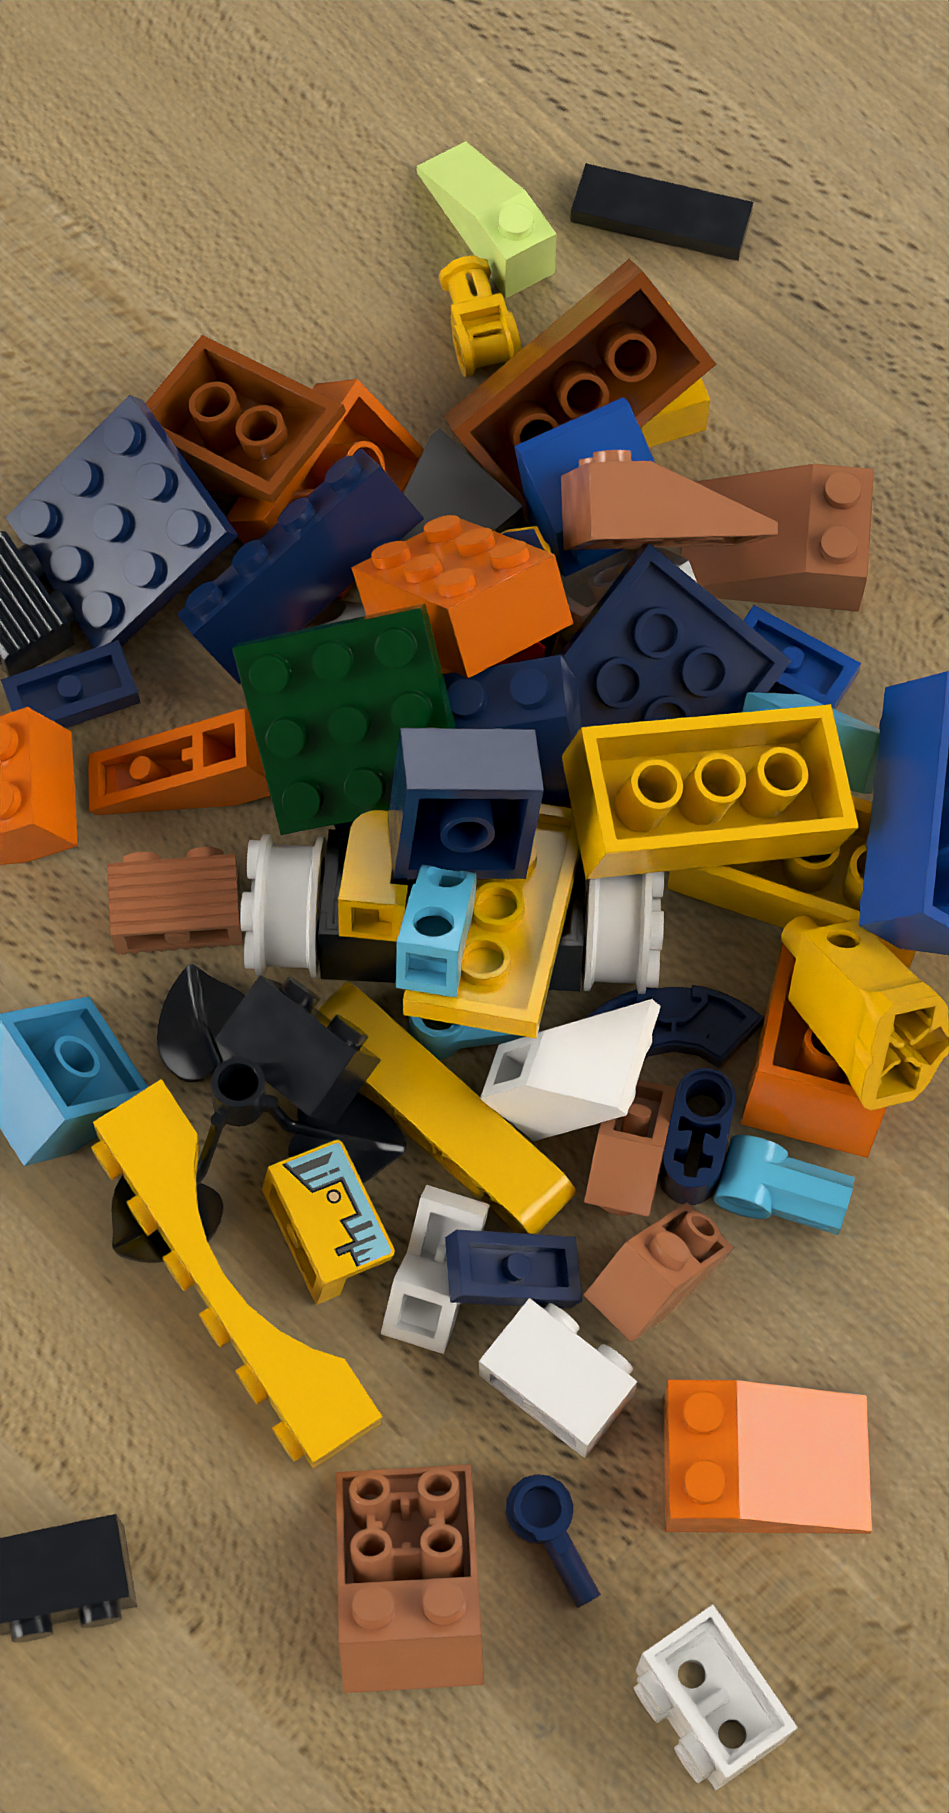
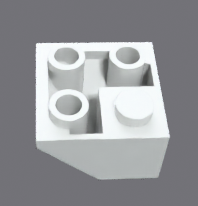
(572, 1072)

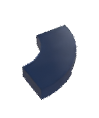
(694, 1021)

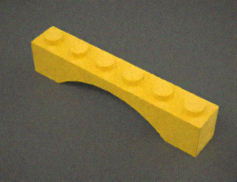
(309, 1389)

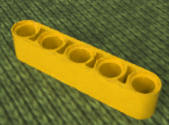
(453, 1121)

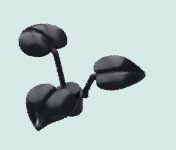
(185, 1039)

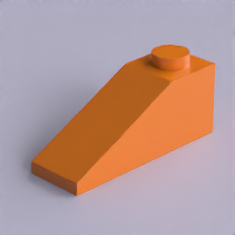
(180, 768)

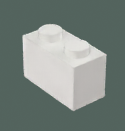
(559, 1375)

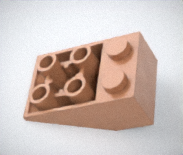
(408, 1579)

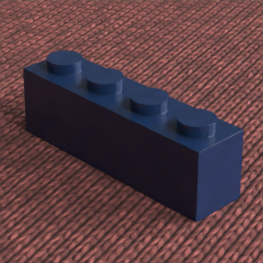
(301, 561)

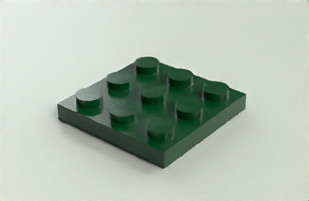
(333, 711)

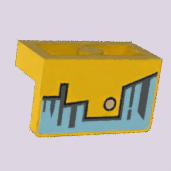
(326, 1218)

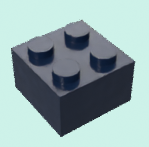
(465, 801)

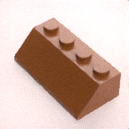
(602, 349)

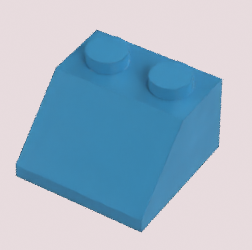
(59, 1077)

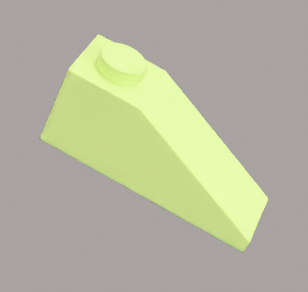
(492, 217)

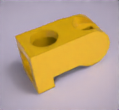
(368, 897)

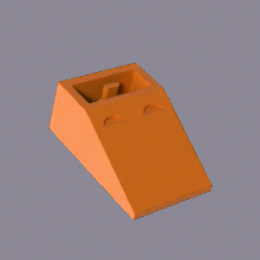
(35, 787)

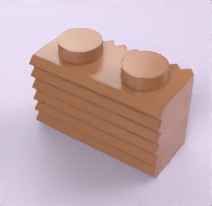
(174, 901)

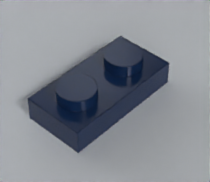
(76, 686)
(512, 1268)

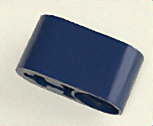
(709, 1131)

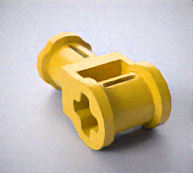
(480, 321)

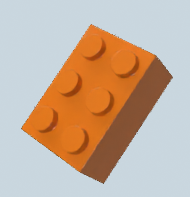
(479, 589)

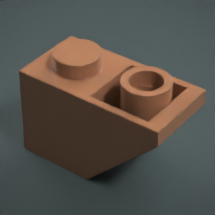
(658, 1270)

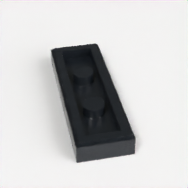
(661, 211)

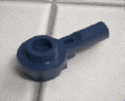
(540, 1513)

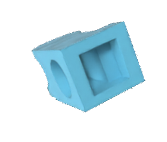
(435, 931)

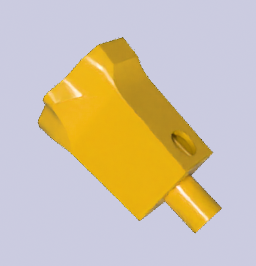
(867, 1010)

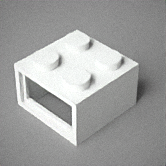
(729, 1692)

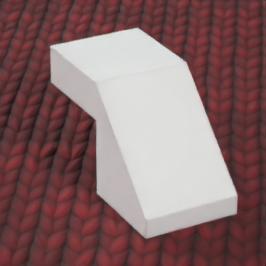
(420, 1296)

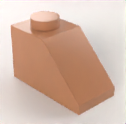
(631, 1153)

